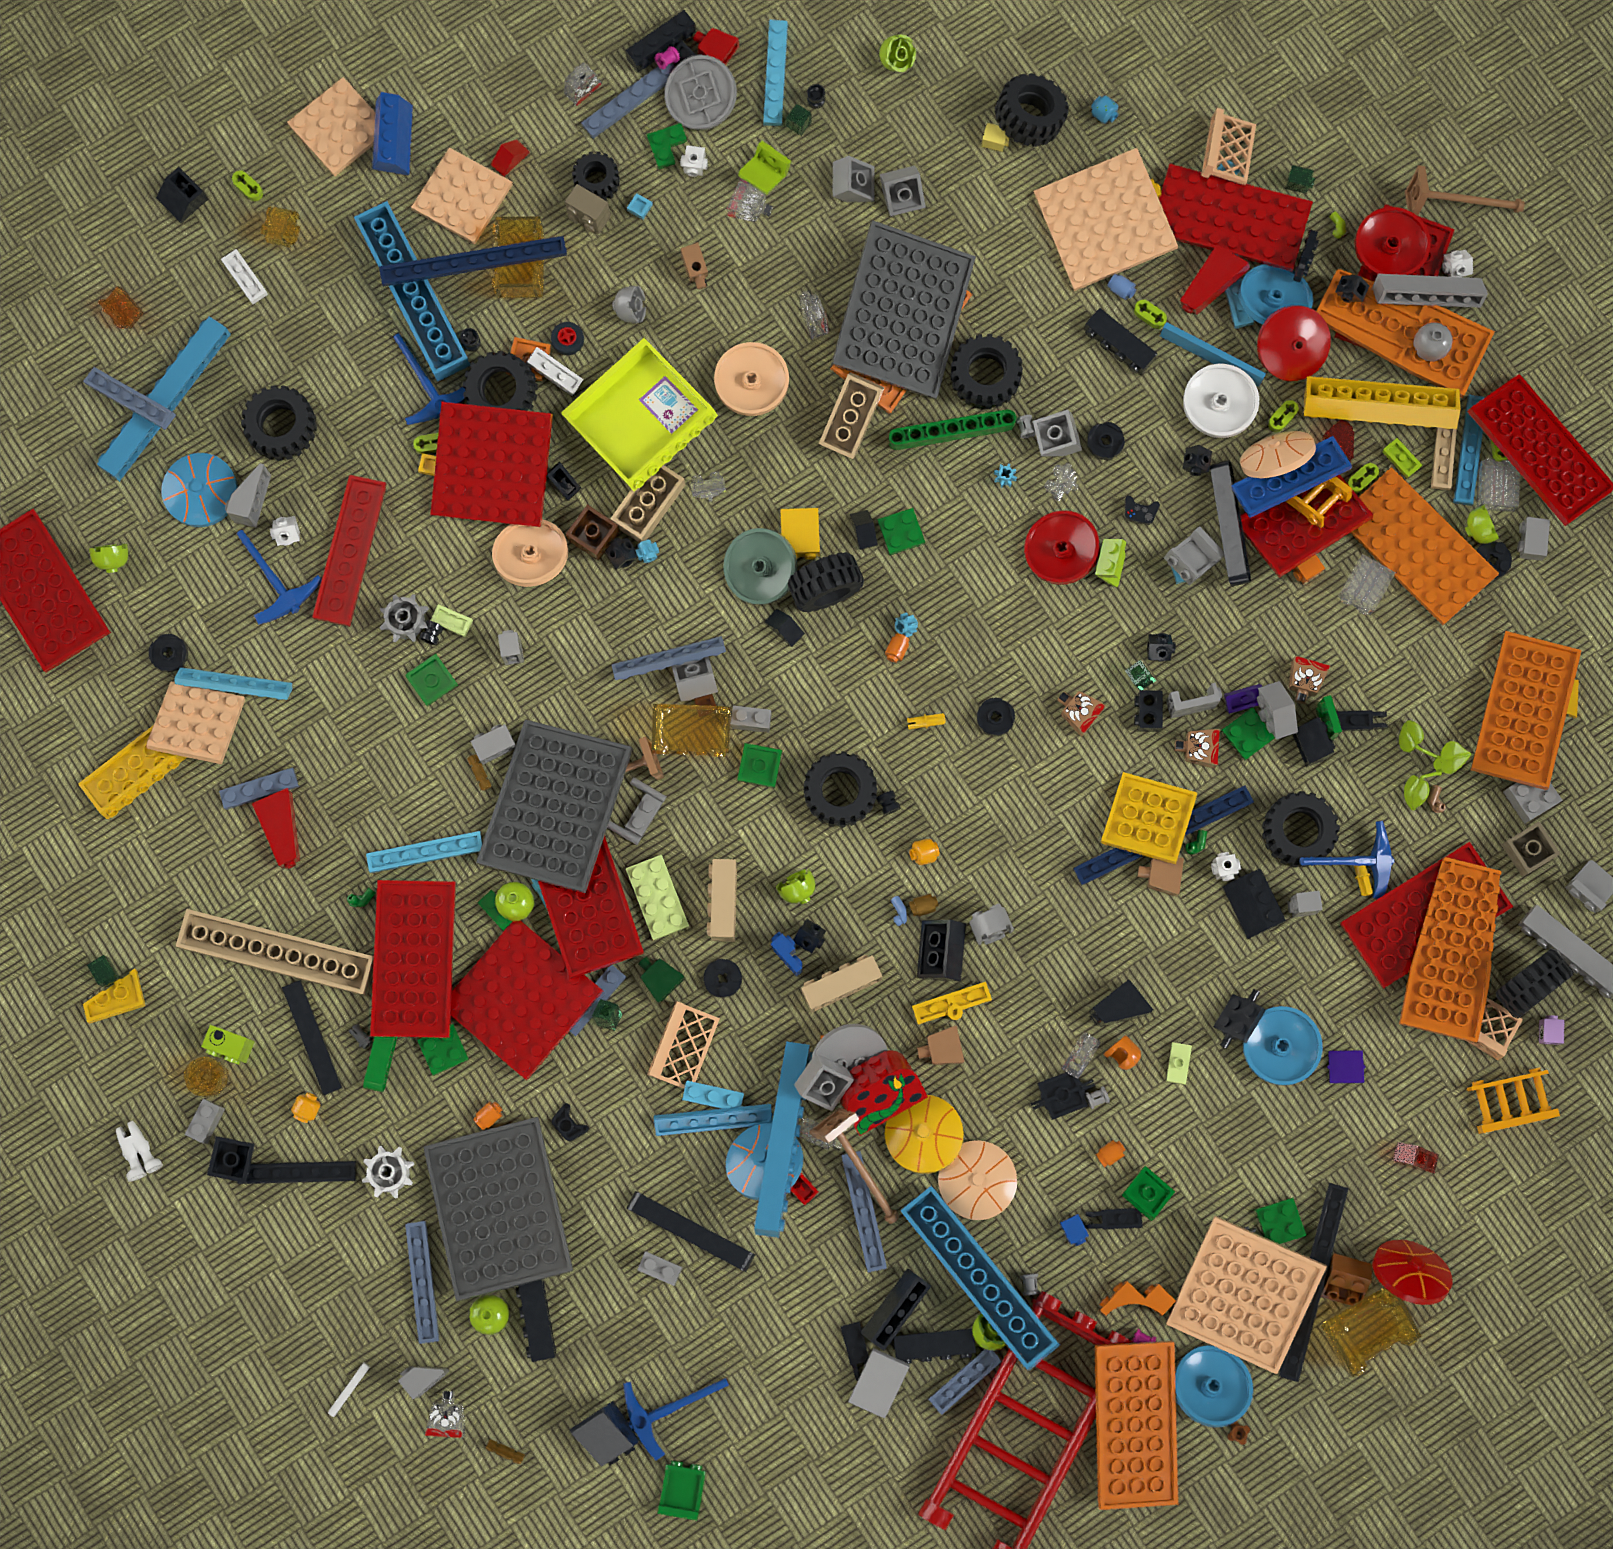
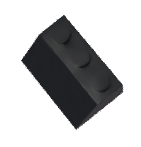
(1254, 903)
(941, 950)

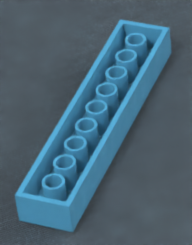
(414, 298)
(980, 1278)

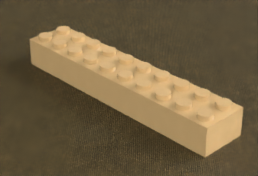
(276, 952)

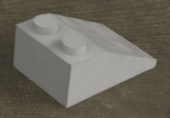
(248, 498)

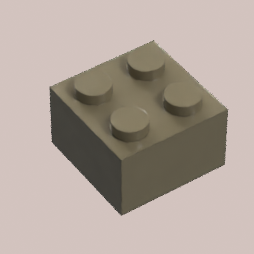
(587, 209)
(1530, 849)

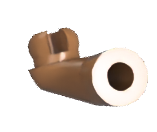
(1433, 800)

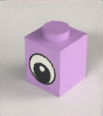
(1551, 1031)

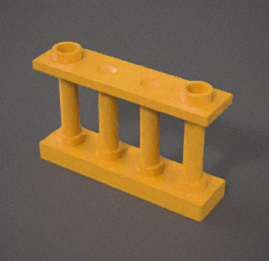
(1315, 517)
(1526, 1114)

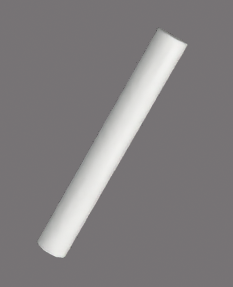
(348, 1389)

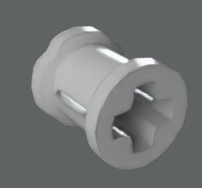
(1026, 426)
(1104, 1097)
(1030, 1284)

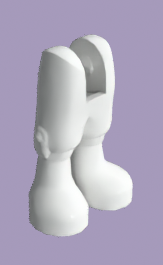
(136, 1144)

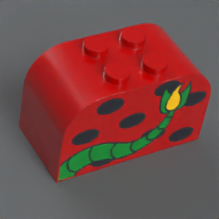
(882, 1090)

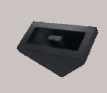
(562, 481)
(864, 529)
(784, 627)

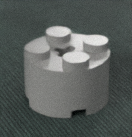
(991, 924)

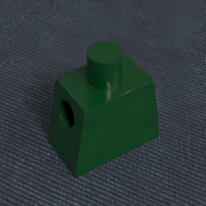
(660, 978)

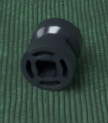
(814, 92)
(469, 335)
(432, 631)
(888, 803)

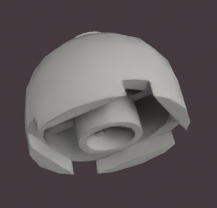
(629, 304)
(1433, 341)

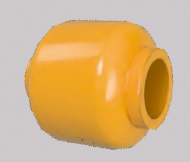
(924, 851)
(305, 1107)

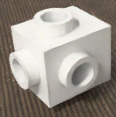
(694, 161)
(1458, 264)
(285, 530)
(1225, 873)

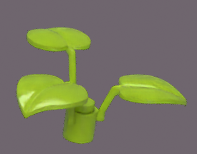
(1452, 758)

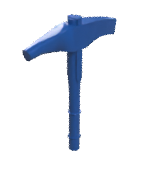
(433, 408)
(288, 600)
(1379, 860)
(642, 1421)

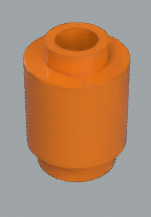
(897, 648)
(488, 1115)
(1110, 1153)

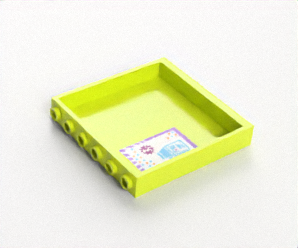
(639, 414)

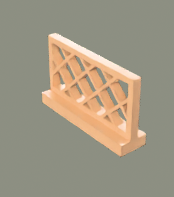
(1213, 157)
(668, 1038)
(1490, 1045)

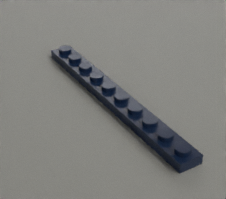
(472, 261)
(1199, 818)

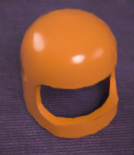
(1125, 1053)

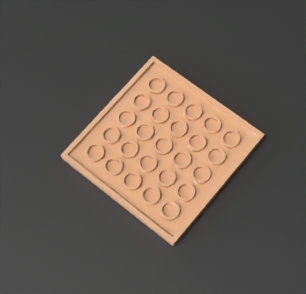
(1105, 219)
(1246, 1294)

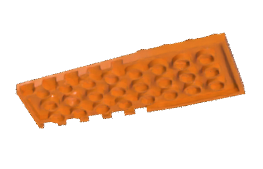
(1453, 953)

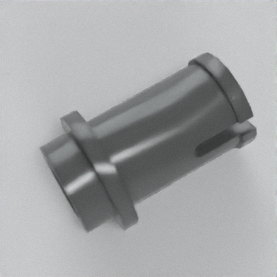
(361, 1037)

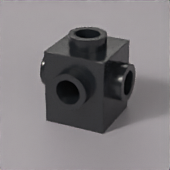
(1352, 288)
(1197, 460)
(621, 553)
(1160, 647)
(810, 936)

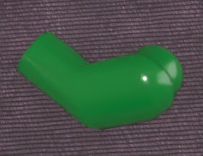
(1197, 845)
(361, 900)

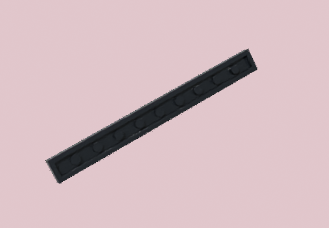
(1321, 1252)

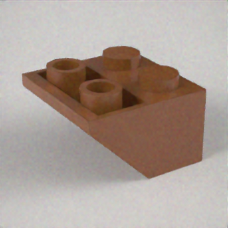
(1347, 1280)

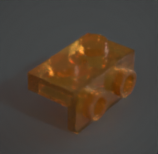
(121, 308)

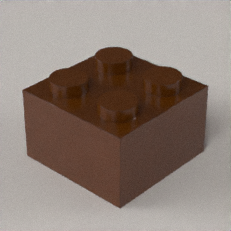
(592, 532)

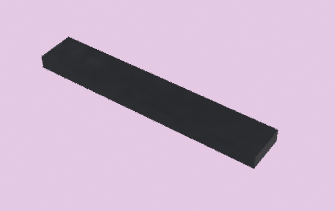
(312, 1037)
(301, 1172)

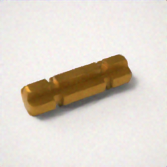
(479, 772)
(505, 1451)

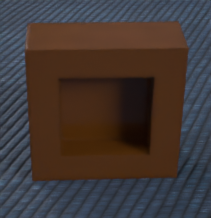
(705, 700)

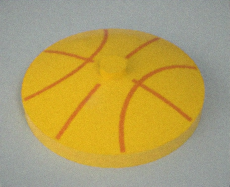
(925, 1136)

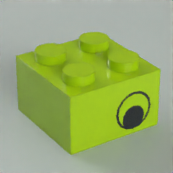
(222, 1042)

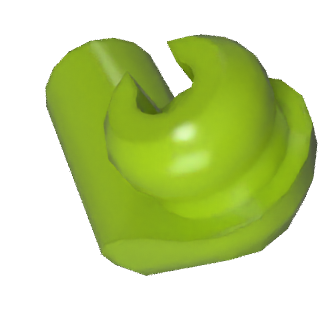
(1340, 225)

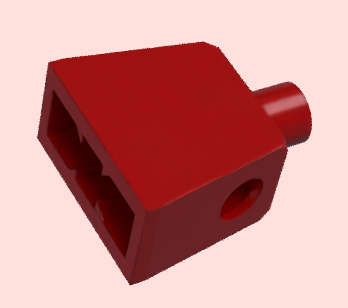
(717, 44)

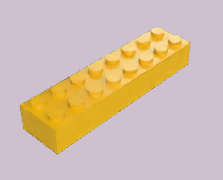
(1382, 402)

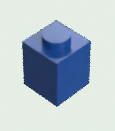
(1074, 1230)

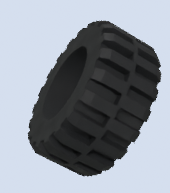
(1040, 94)
(986, 348)
(496, 363)
(265, 404)
(825, 582)
(840, 764)
(1311, 806)
(1534, 983)

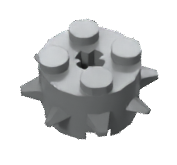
(400, 609)

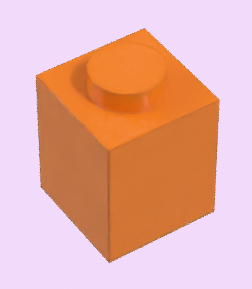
(1308, 569)

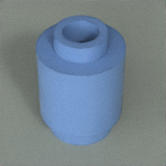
(1122, 286)

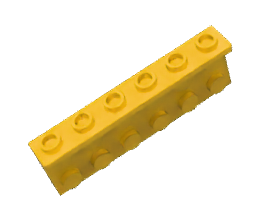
(127, 775)

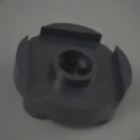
(1107, 451)
(1498, 551)
(161, 645)
(1001, 708)
(723, 989)

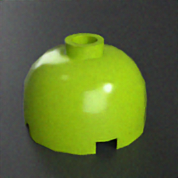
(897, 53)
(1481, 526)
(109, 557)
(797, 887)
(514, 901)
(489, 1314)
(986, 1335)

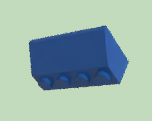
(392, 134)

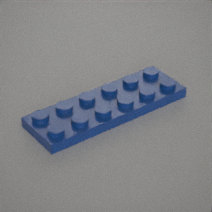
(1264, 493)

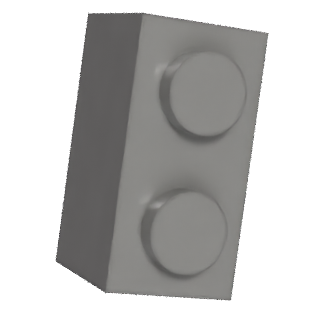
(1533, 538)
(511, 647)
(751, 719)
(493, 744)
(1305, 904)
(205, 1121)
(660, 1268)

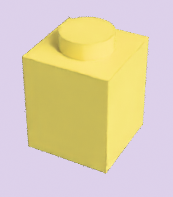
(994, 138)

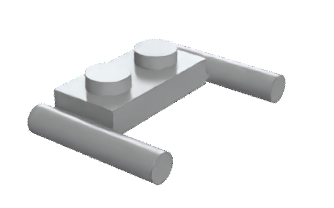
(642, 815)

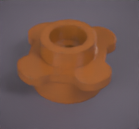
(1244, 1430)

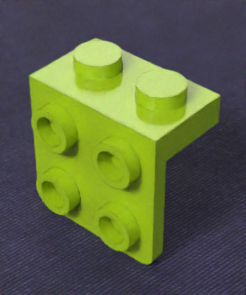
(765, 168)
(1111, 561)

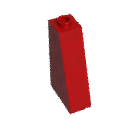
(1213, 278)
(279, 825)

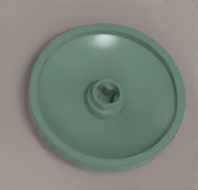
(759, 566)

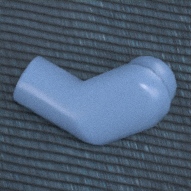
(901, 918)

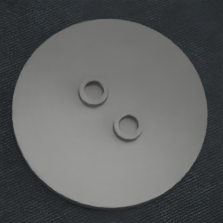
(700, 92)
(850, 1045)

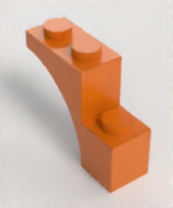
(1125, 1293)

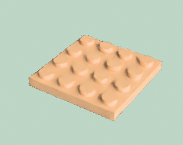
(336, 126)
(462, 196)
(195, 723)

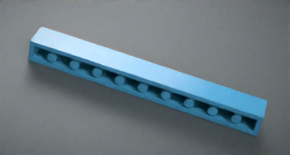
(168, 393)
(782, 1143)

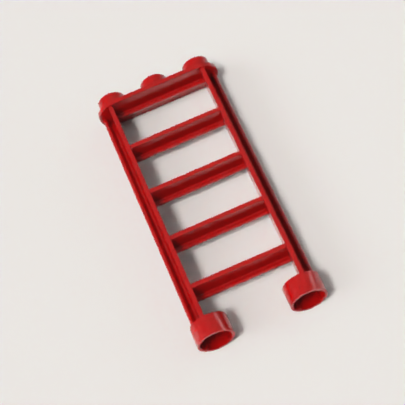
(940, 1516)

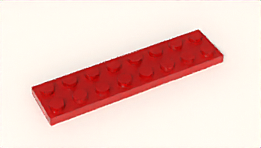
(349, 550)

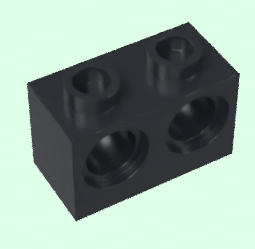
(1154, 711)

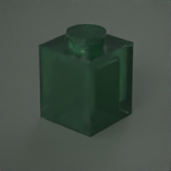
(799, 119)
(1300, 179)
(1140, 675)
(103, 971)
(607, 1014)

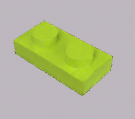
(1401, 458)

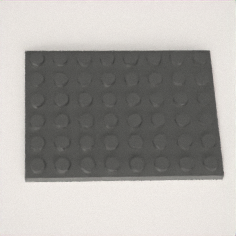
(903, 310)
(554, 806)
(497, 1209)

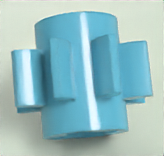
(1007, 471)
(647, 551)
(906, 624)

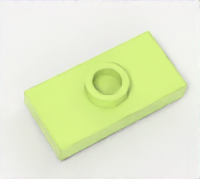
(451, 620)
(1178, 1063)

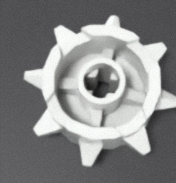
(398, 1176)

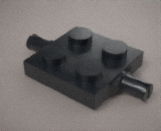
(1306, 256)
(1239, 1018)
(1062, 1095)

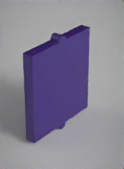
(1346, 1067)

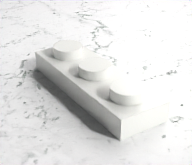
(244, 276)
(554, 371)

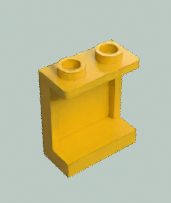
(802, 531)

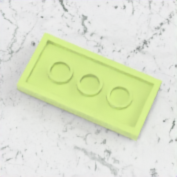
(657, 897)

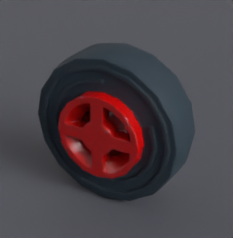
(563, 332)

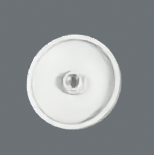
(1221, 400)

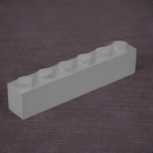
(1429, 290)
(1572, 949)

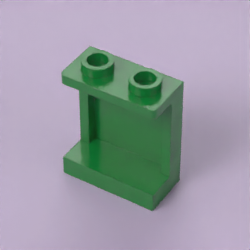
(682, 1490)

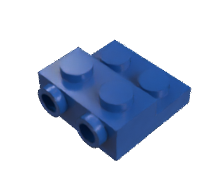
(785, 948)

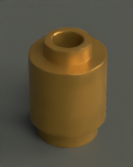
(923, 905)

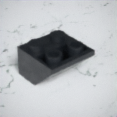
(180, 195)
(1313, 742)

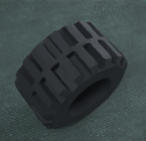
(599, 163)

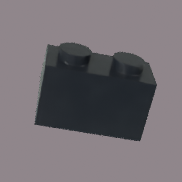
(231, 1159)

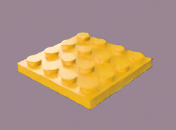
(1149, 818)

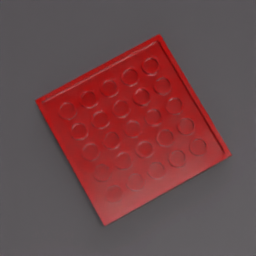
(491, 464)
(521, 999)

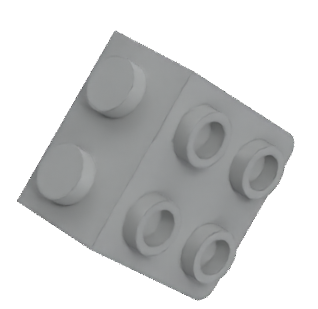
(1592, 886)

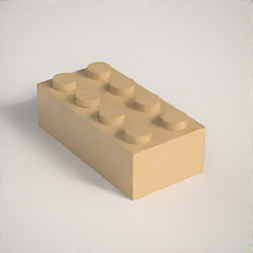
(851, 415)
(647, 505)
(723, 900)
(842, 983)

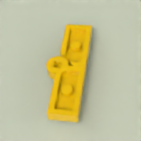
(952, 1003)

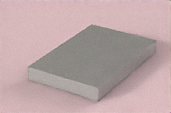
(879, 1383)

